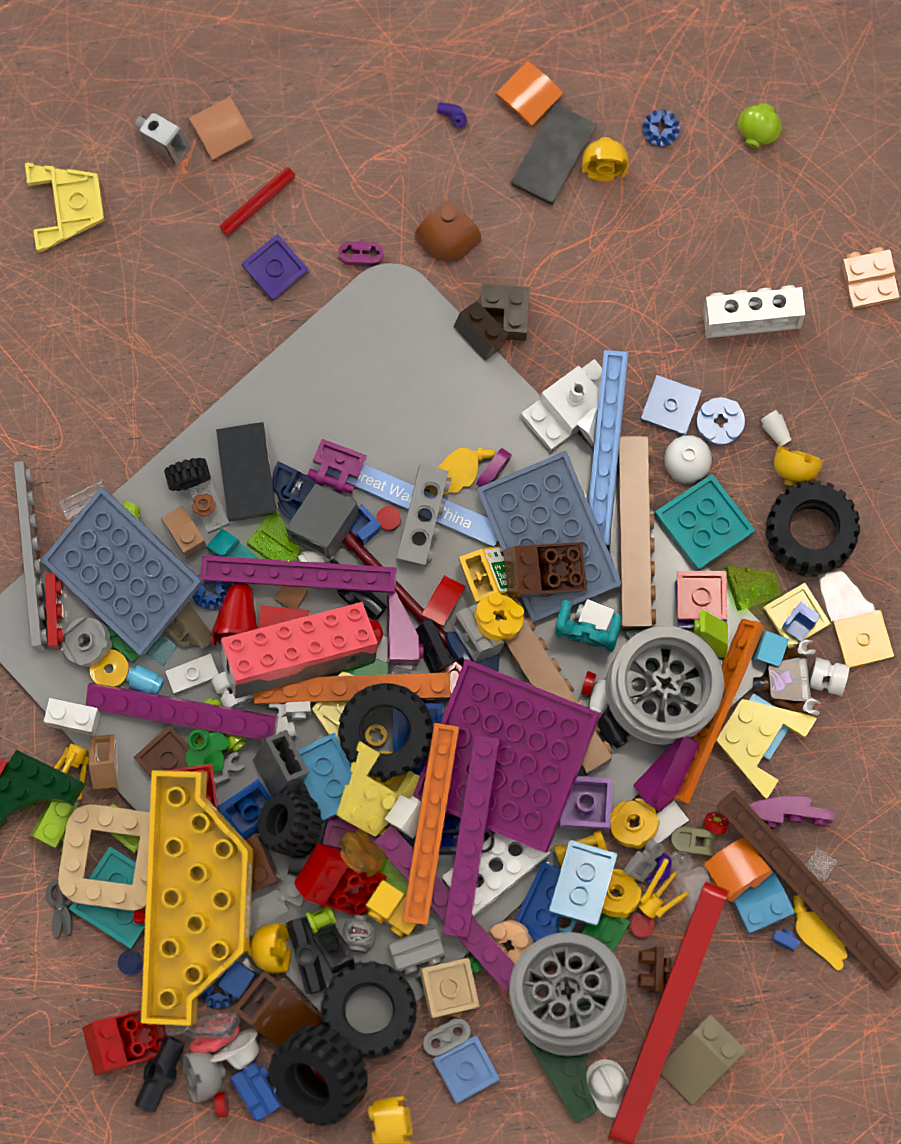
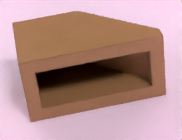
(184, 532)
(103, 762)

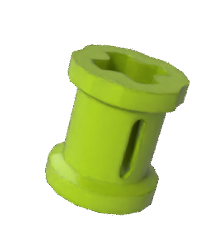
(321, 918)

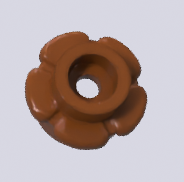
(203, 511)

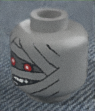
(359, 934)

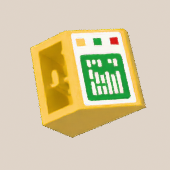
(484, 572)

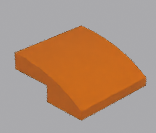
(529, 93)
(738, 868)

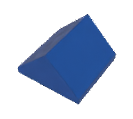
(244, 808)

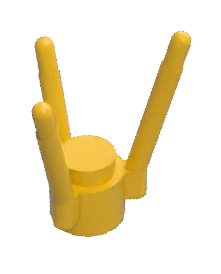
(74, 757)
(651, 903)

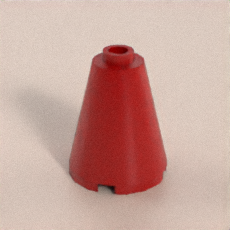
(236, 613)

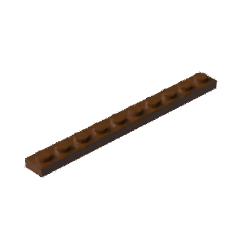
(810, 889)

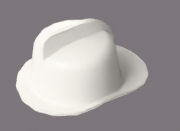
(240, 1051)
(607, 1085)

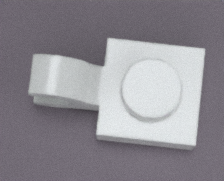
(297, 710)

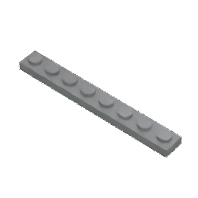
(32, 566)

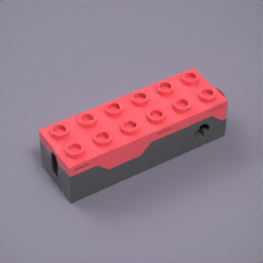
(300, 649)

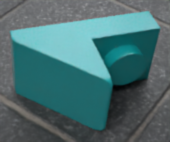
(228, 545)

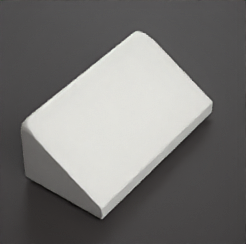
(588, 426)

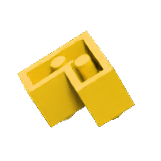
(388, 906)

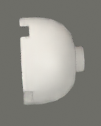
(687, 459)

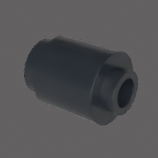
(612, 731)

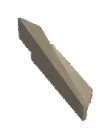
(189, 628)

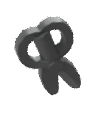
(62, 913)

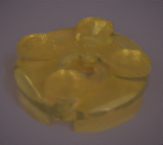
(361, 852)

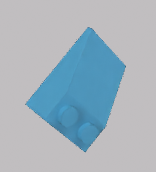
(763, 905)

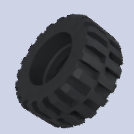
(829, 502)
(396, 697)
(381, 977)
(302, 1089)

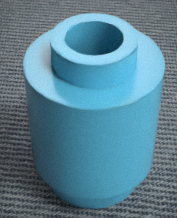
(144, 680)

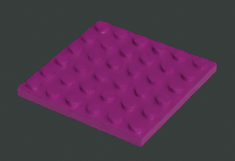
(537, 753)

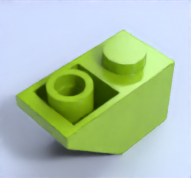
(713, 632)

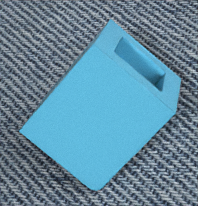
(770, 648)

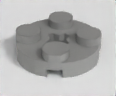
(98, 646)

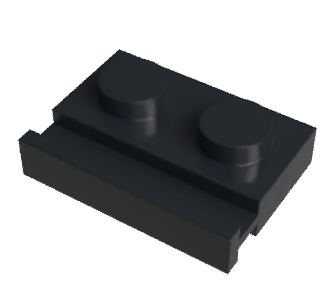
(434, 653)

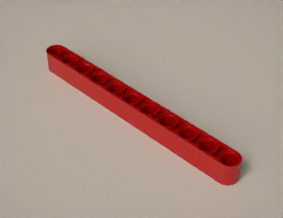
(668, 1013)

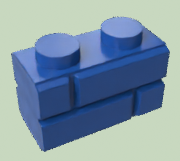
(256, 1091)

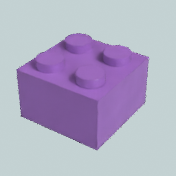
(588, 805)

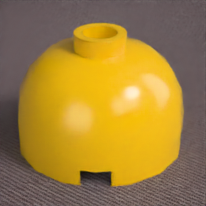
(605, 160)
(796, 466)
(270, 948)

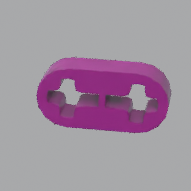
(362, 248)
(494, 468)

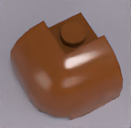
(447, 233)

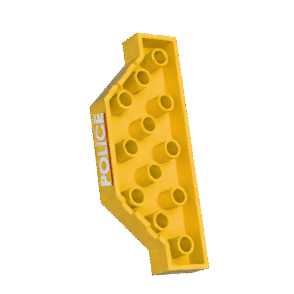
(193, 897)

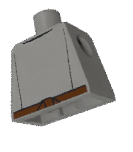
(163, 137)

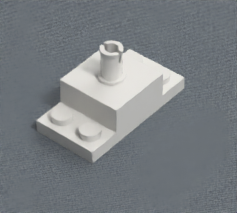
(564, 405)

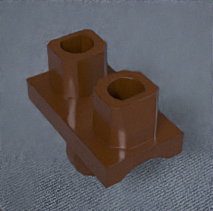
(658, 967)

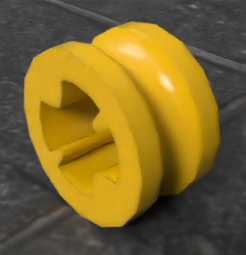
(383, 733)

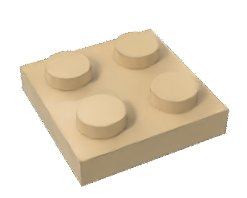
(449, 987)

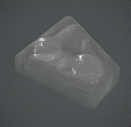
(841, 597)

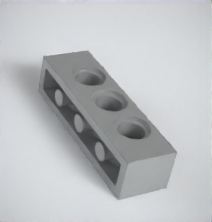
(426, 477)

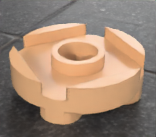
(511, 931)

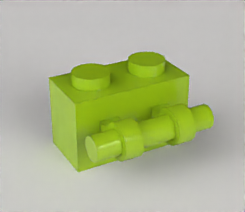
(52, 823)

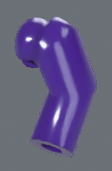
(455, 113)
(666, 874)

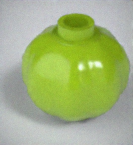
(759, 125)

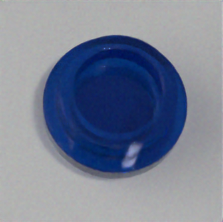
(130, 962)

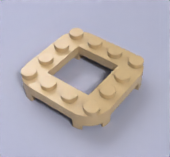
(76, 850)

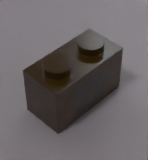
(480, 330)

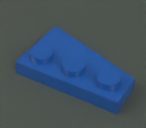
(535, 909)

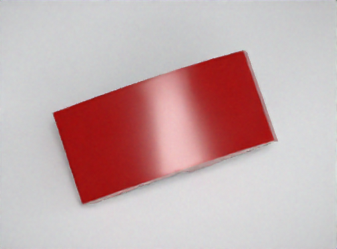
(443, 601)

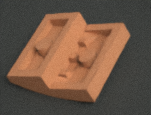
(220, 127)

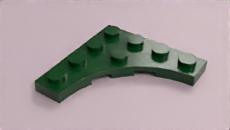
(33, 781)
(569, 1072)

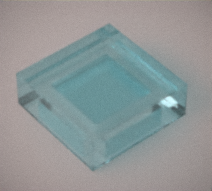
(161, 650)

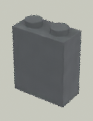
(323, 521)
(280, 763)

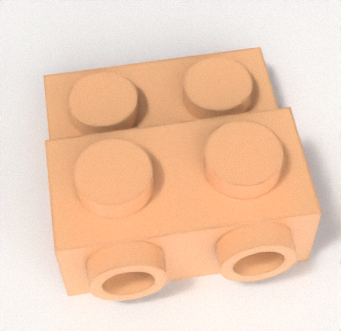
(870, 278)

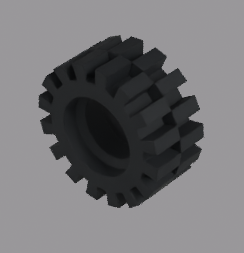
(187, 474)

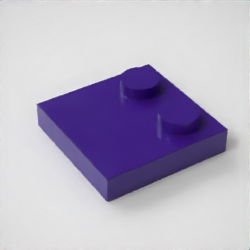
(274, 267)

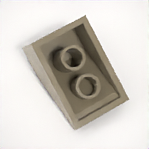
(701, 1059)

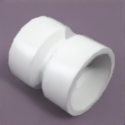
(837, 675)
(223, 687)

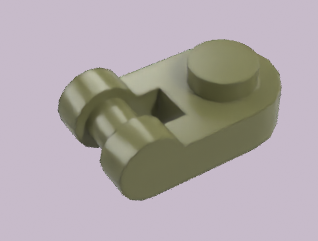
(685, 838)

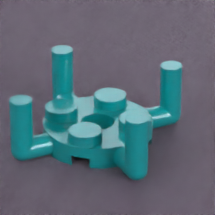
(586, 631)

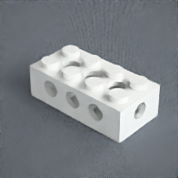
(753, 311)
(513, 870)

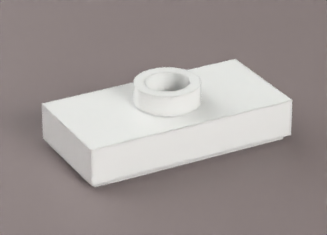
(192, 674)

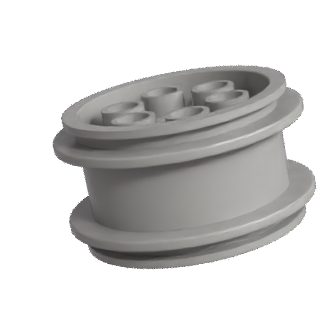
(689, 653)
(554, 1032)

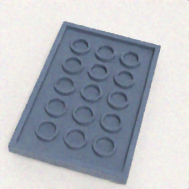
(550, 507)
(122, 571)

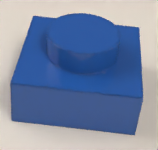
(785, 939)

